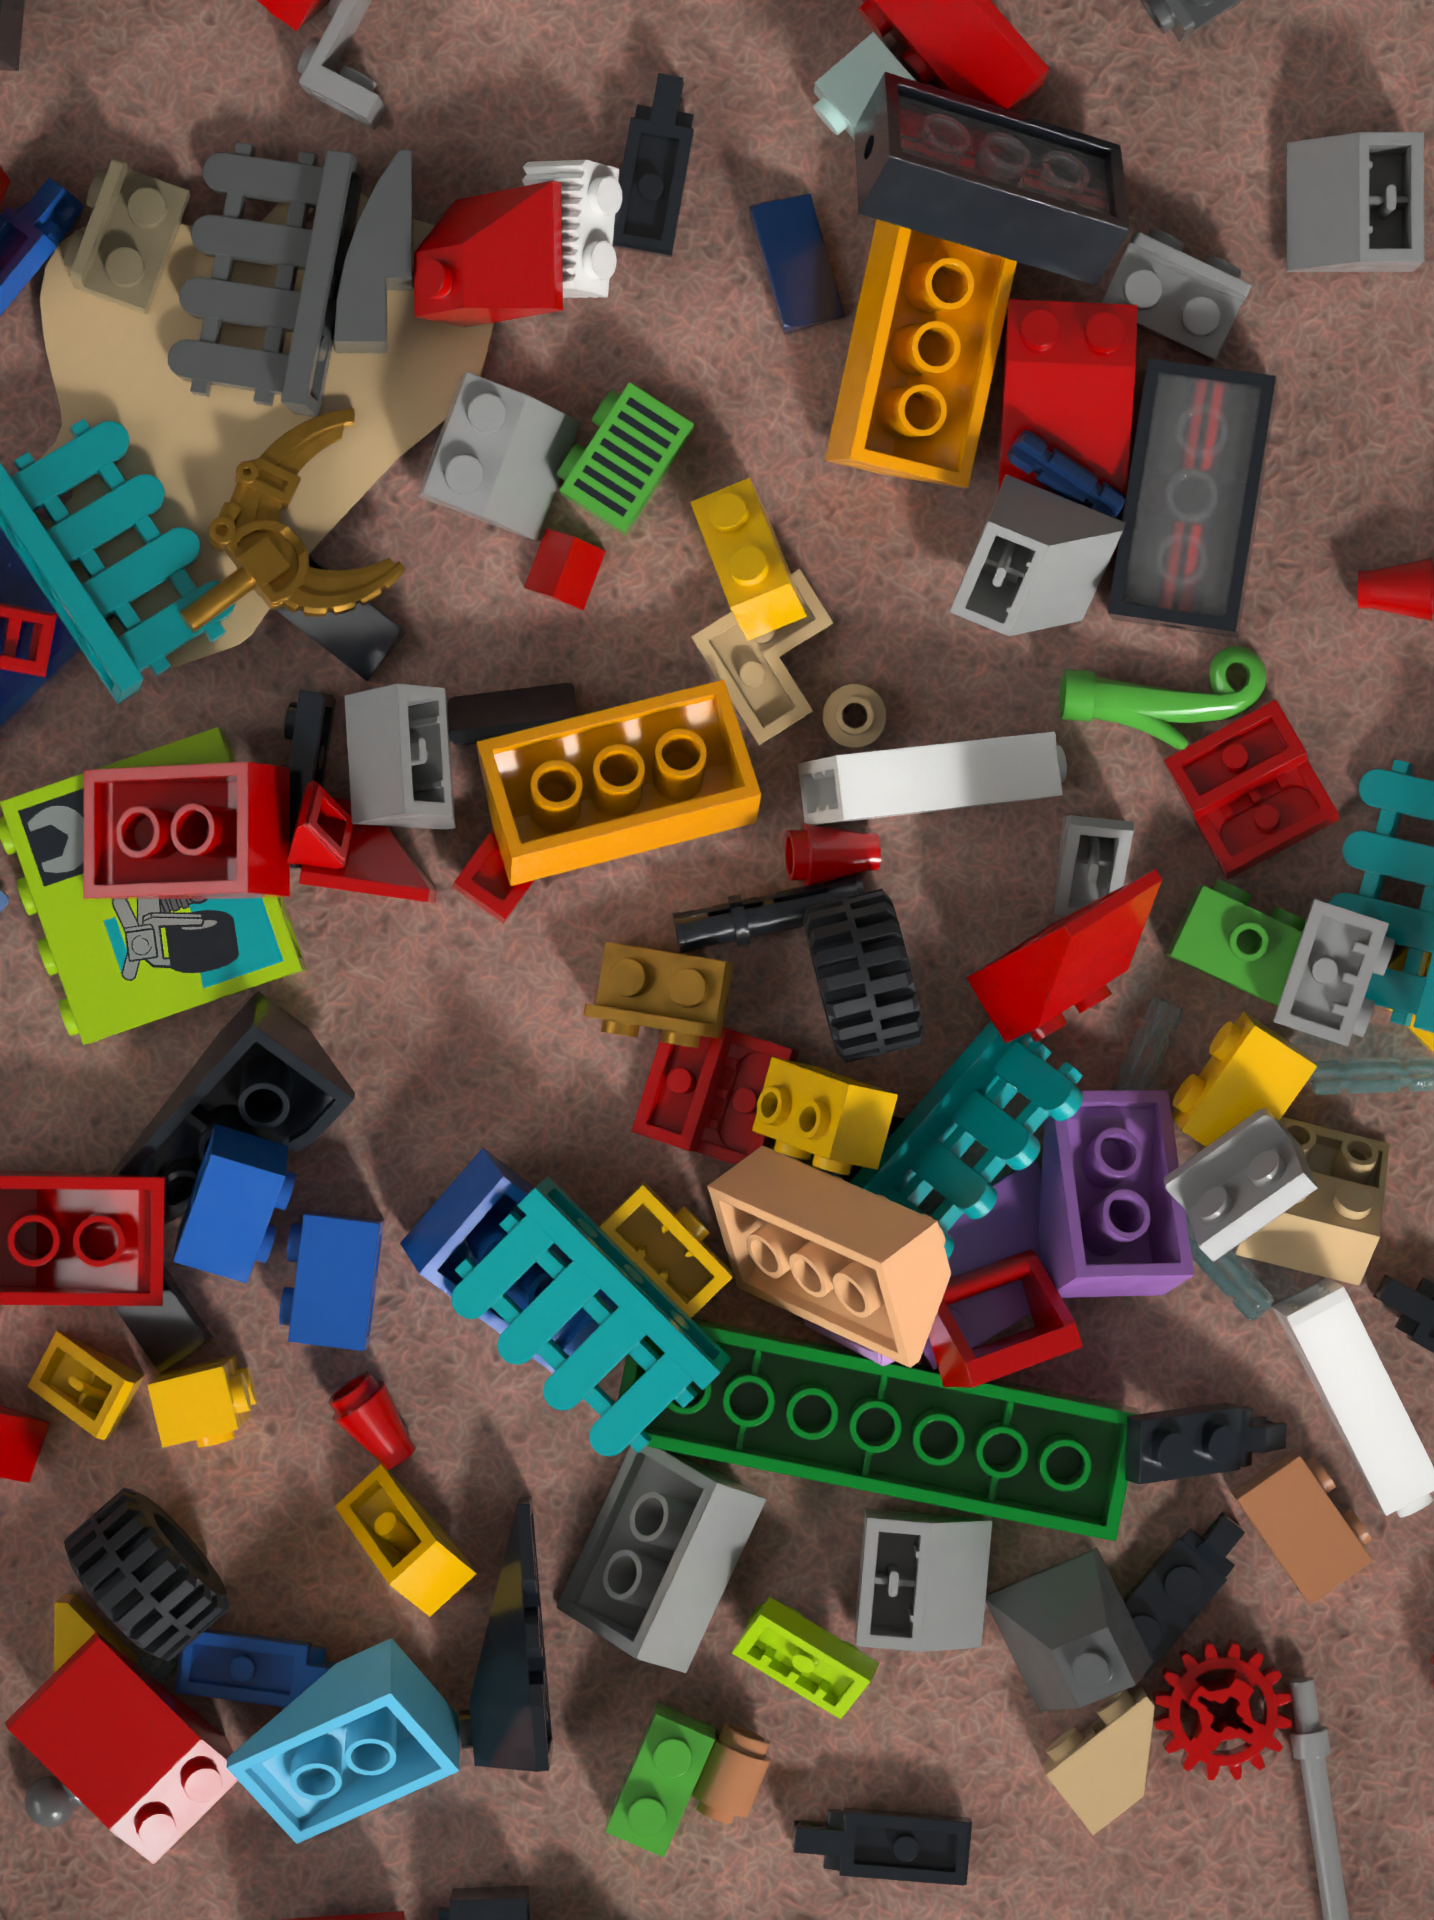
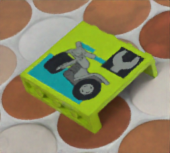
(136, 956)

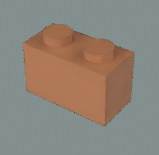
(1303, 1525)

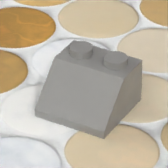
(498, 456)

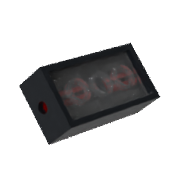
(990, 179)
(1193, 497)

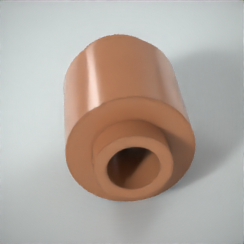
(732, 1774)

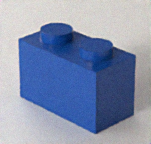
(232, 1204)
(333, 1280)

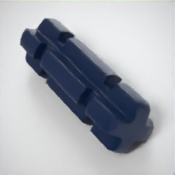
(1064, 475)

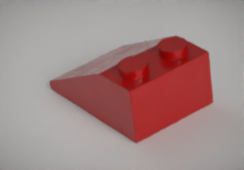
(1069, 384)
(187, 832)
(1065, 963)
(81, 1239)
(125, 1747)

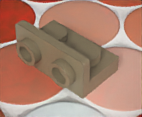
(126, 236)

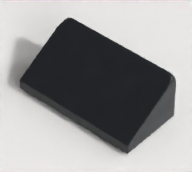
(356, 637)
(508, 711)
(168, 1330)

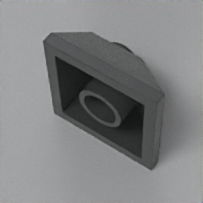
(1070, 1633)

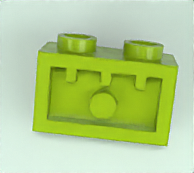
(805, 1657)

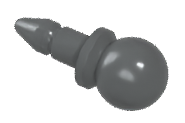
(50, 1802)

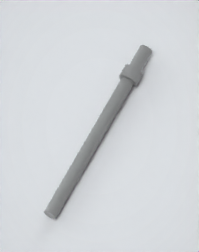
(1310, 1746)

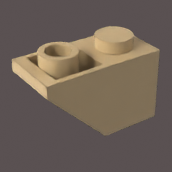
(1107, 1763)

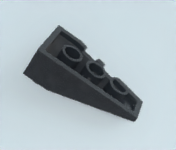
(256, 1078)
(510, 1691)

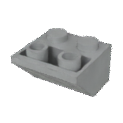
(1355, 203)
(1035, 561)
(400, 757)
(922, 1581)

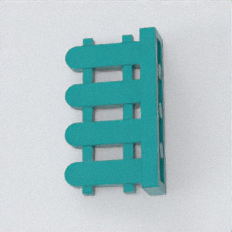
(78, 535)
(1384, 855)
(969, 1108)
(640, 1312)

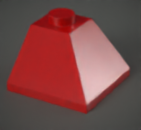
(493, 258)
(374, 865)

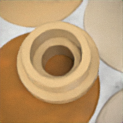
(844, 734)

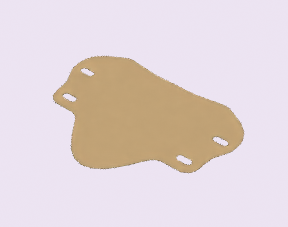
(116, 369)

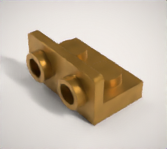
(663, 992)

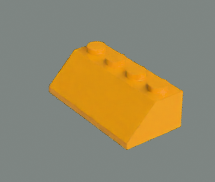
(920, 357)
(618, 782)

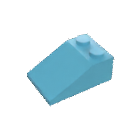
(350, 1744)

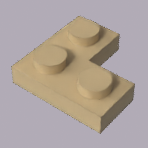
(753, 668)

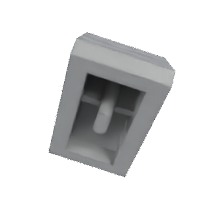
(1090, 860)

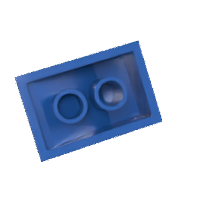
(467, 1224)

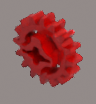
(1238, 1685)

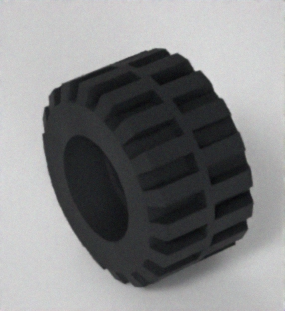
(863, 975)
(146, 1574)

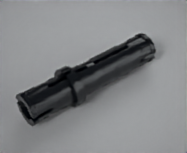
(757, 916)

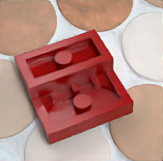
(1251, 789)
(708, 1094)

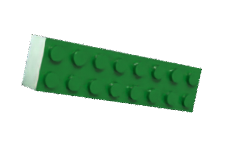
(901, 1433)

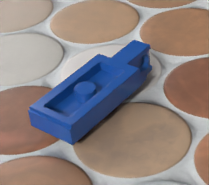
(31, 236)
(249, 1667)

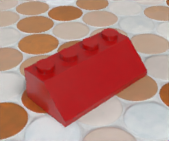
(961, 48)

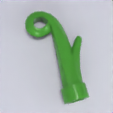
(1151, 707)

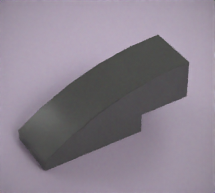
(377, 261)

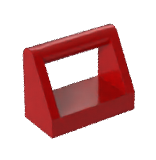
(1052, 1336)

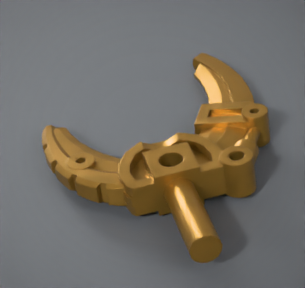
(268, 552)

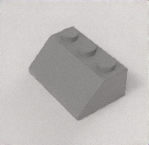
(660, 1556)

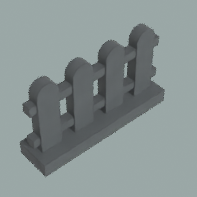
(290, 247)

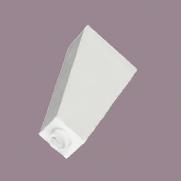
(931, 778)
(1358, 1396)

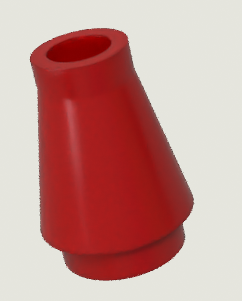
(1399, 589)
(829, 853)
(372, 1419)

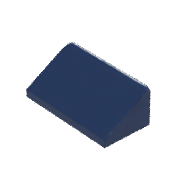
(796, 262)

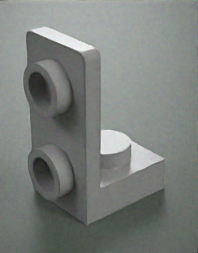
(349, 90)

